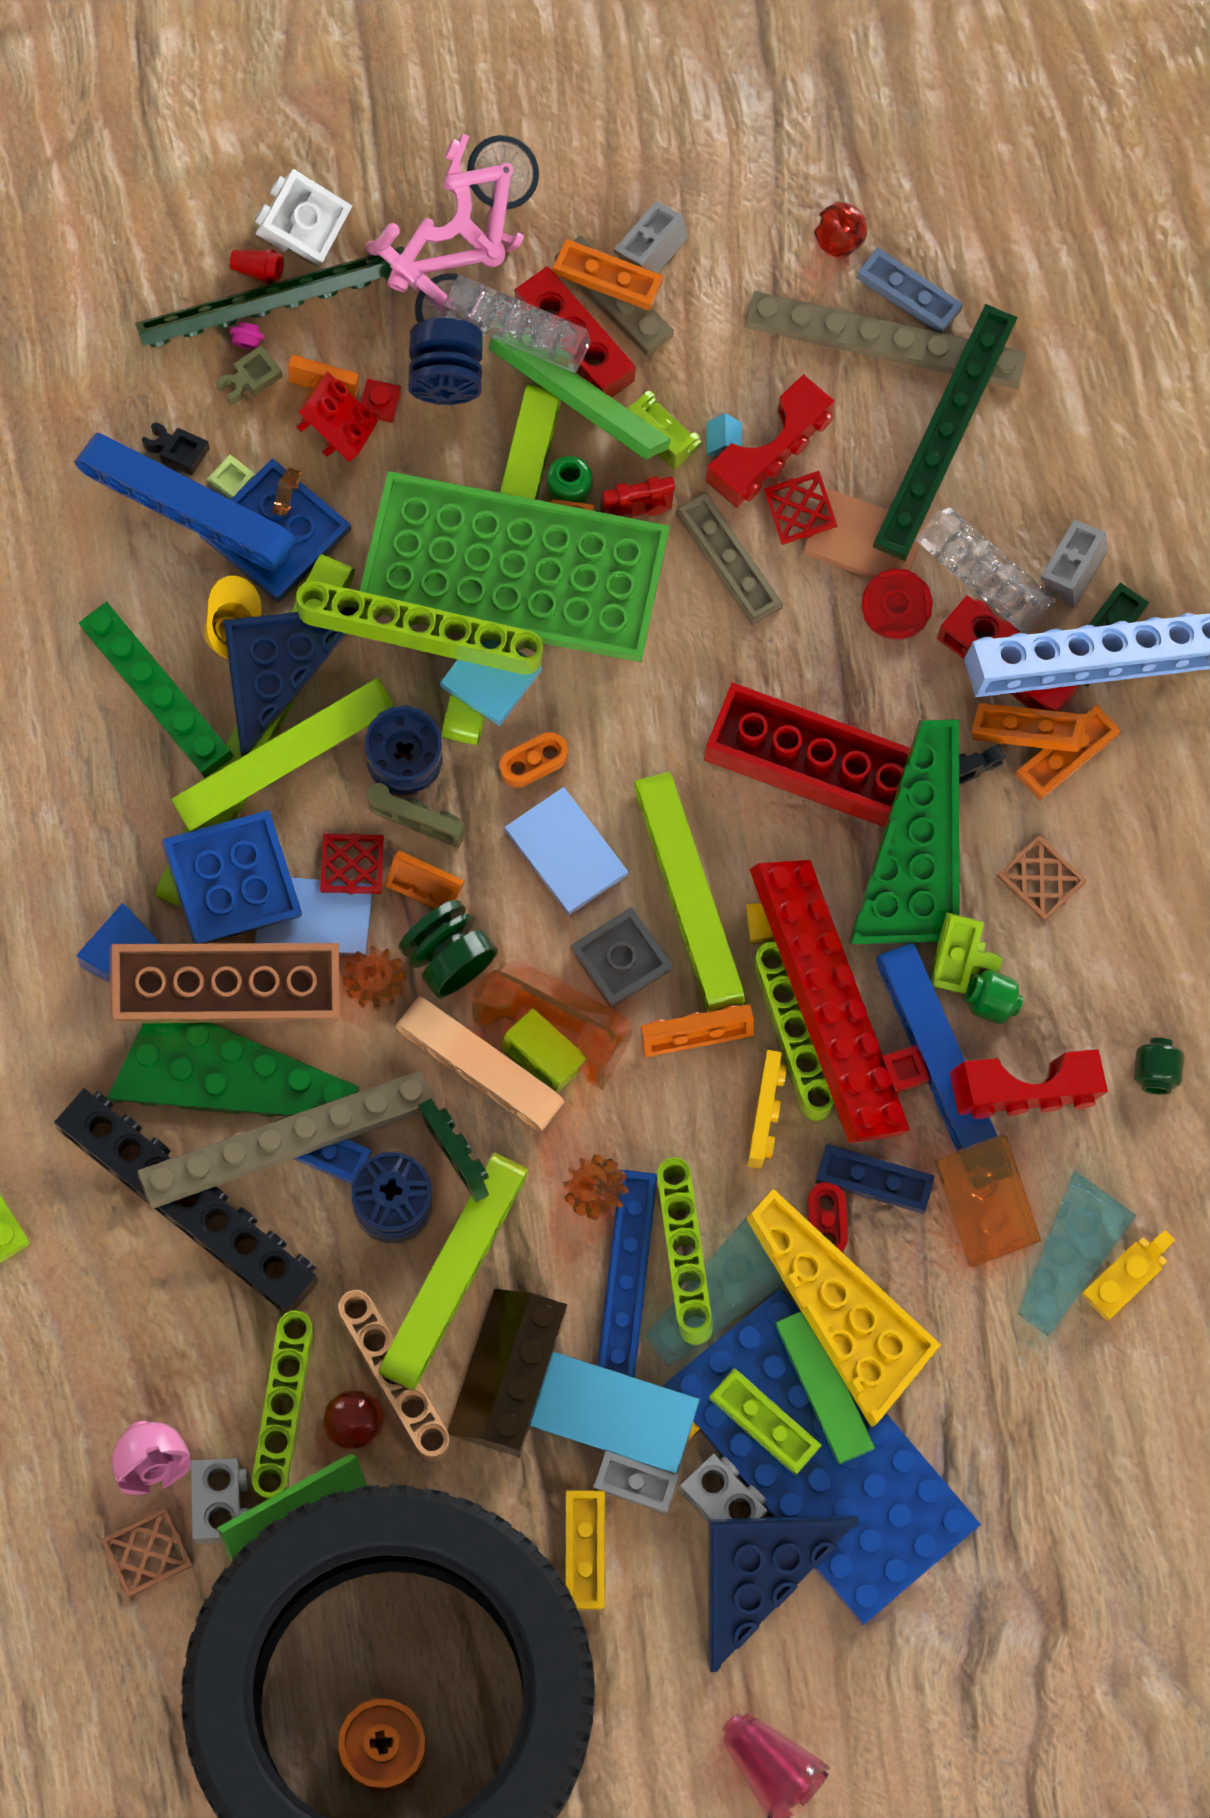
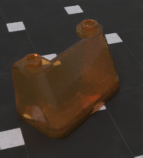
(517, 985)

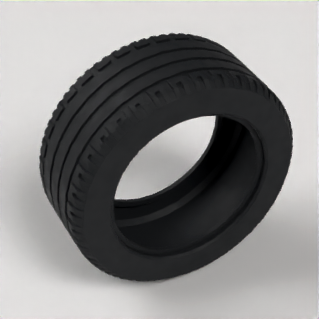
(375, 1534)

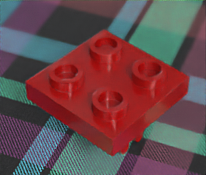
(337, 417)

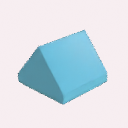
(721, 433)

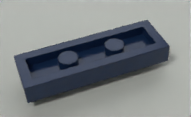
(875, 1178)

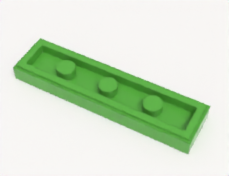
(824, 1390)
(338, 1476)

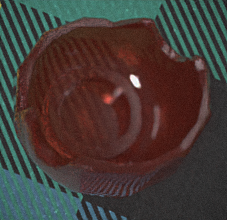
(841, 229)
(353, 1419)

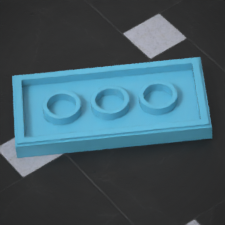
(615, 1412)

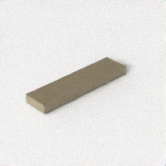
(729, 558)

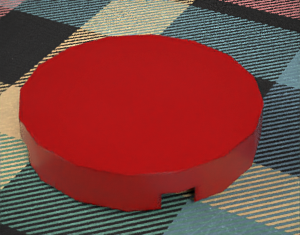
(897, 604)

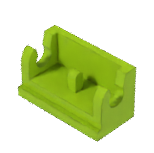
(682, 442)
(542, 1051)

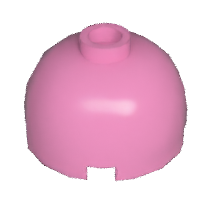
(149, 1455)

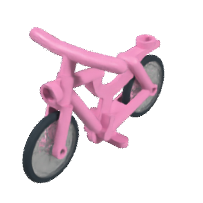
(503, 177)

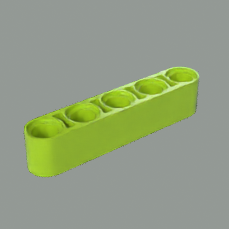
(792, 1048)
(690, 1266)
(283, 1387)

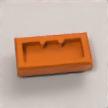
(307, 373)
(422, 881)

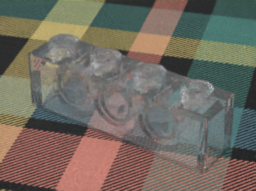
(518, 323)
(985, 569)

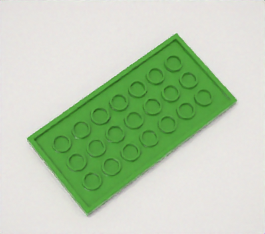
(519, 563)

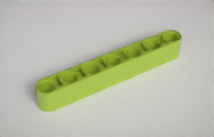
(406, 615)
(282, 754)
(689, 892)
(452, 1274)

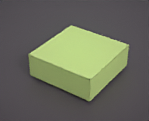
(230, 477)

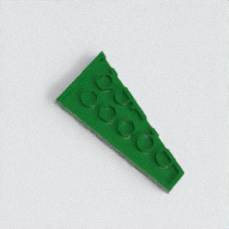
(919, 852)
(219, 1072)

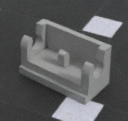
(653, 238)
(1075, 562)

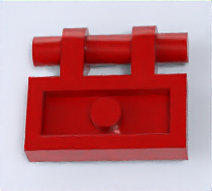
(638, 499)

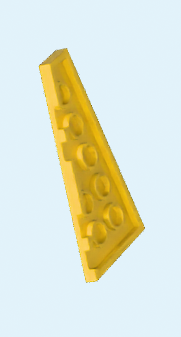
(857, 1323)

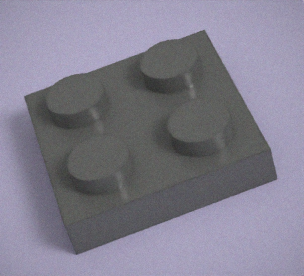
(621, 957)

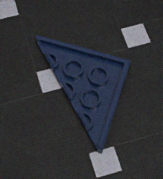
(270, 665)
(757, 1567)

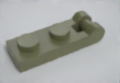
(415, 815)

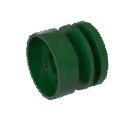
(448, 948)

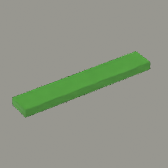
(586, 400)

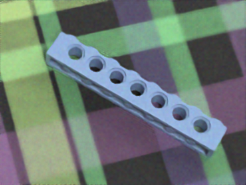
(1101, 655)

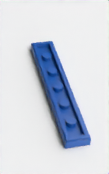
(627, 1274)

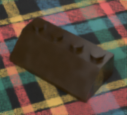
(507, 1370)

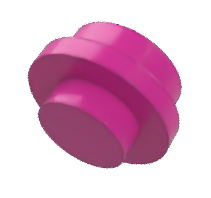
(246, 336)

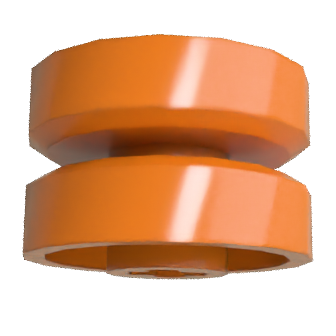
(378, 1721)

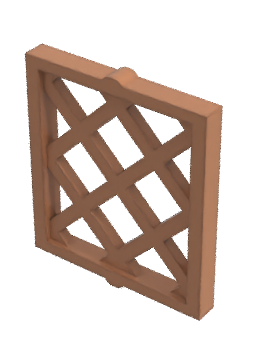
(1024, 895)
(136, 1527)

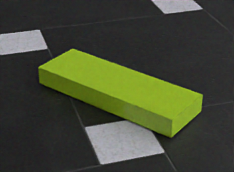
(765, 1421)

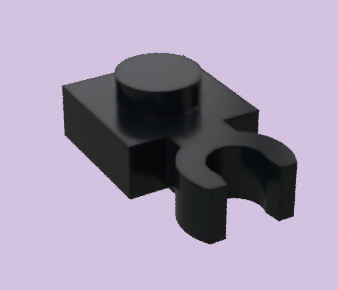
(178, 450)
(973, 765)

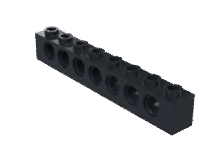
(283, 1292)

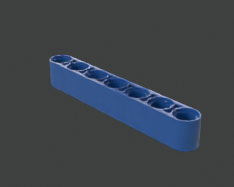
(185, 501)
(930, 1031)

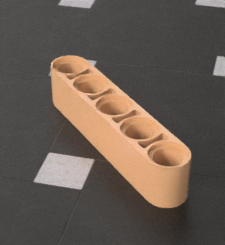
(479, 1064)
(396, 1395)

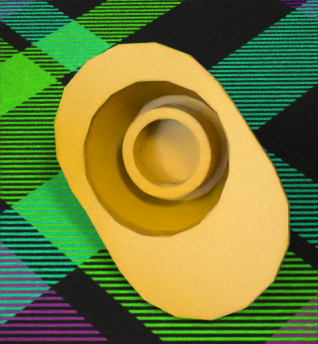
(228, 599)

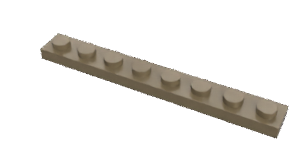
(871, 336)
(284, 1139)

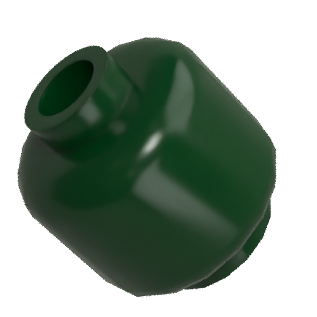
(1159, 1066)

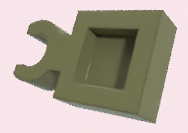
(253, 372)

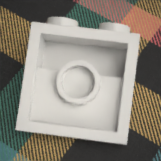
(302, 217)

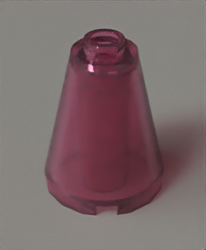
(773, 1765)

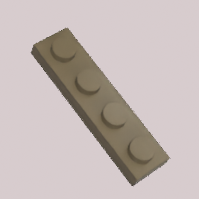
(641, 326)

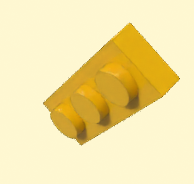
(767, 1109)
(585, 1548)

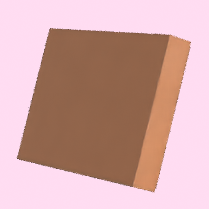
(853, 540)

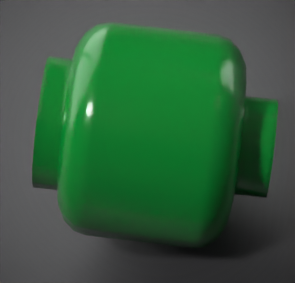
(569, 480)
(993, 996)

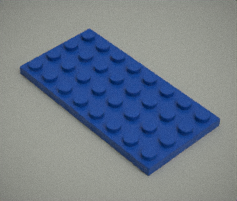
(901, 1501)

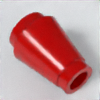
(258, 263)

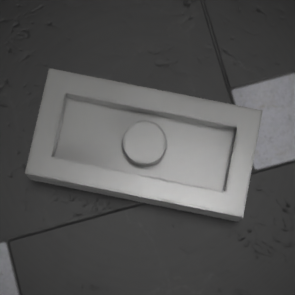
(636, 1482)

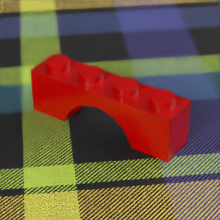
(742, 470)
(987, 1087)

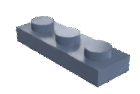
(909, 291)

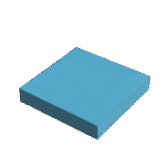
(487, 689)

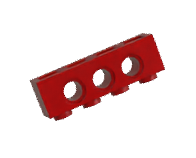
(548, 292)
(974, 616)

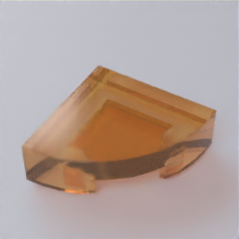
(284, 491)

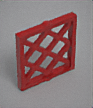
(793, 484)
(351, 887)

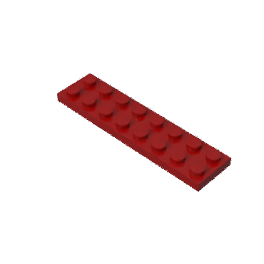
(829, 1000)

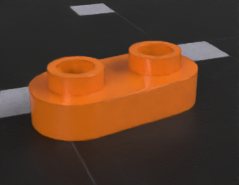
(531, 758)

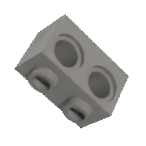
(733, 1491)
(208, 1501)

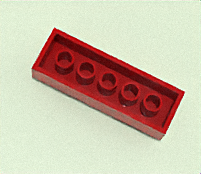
(807, 754)

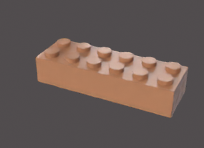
(224, 983)

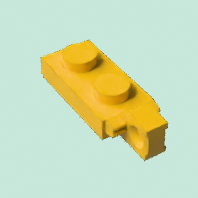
(1128, 1275)

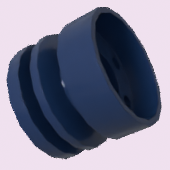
(445, 361)
(405, 731)
(410, 1209)

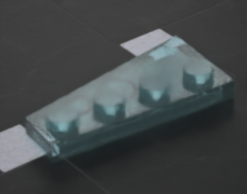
(1078, 1243)
(736, 1281)

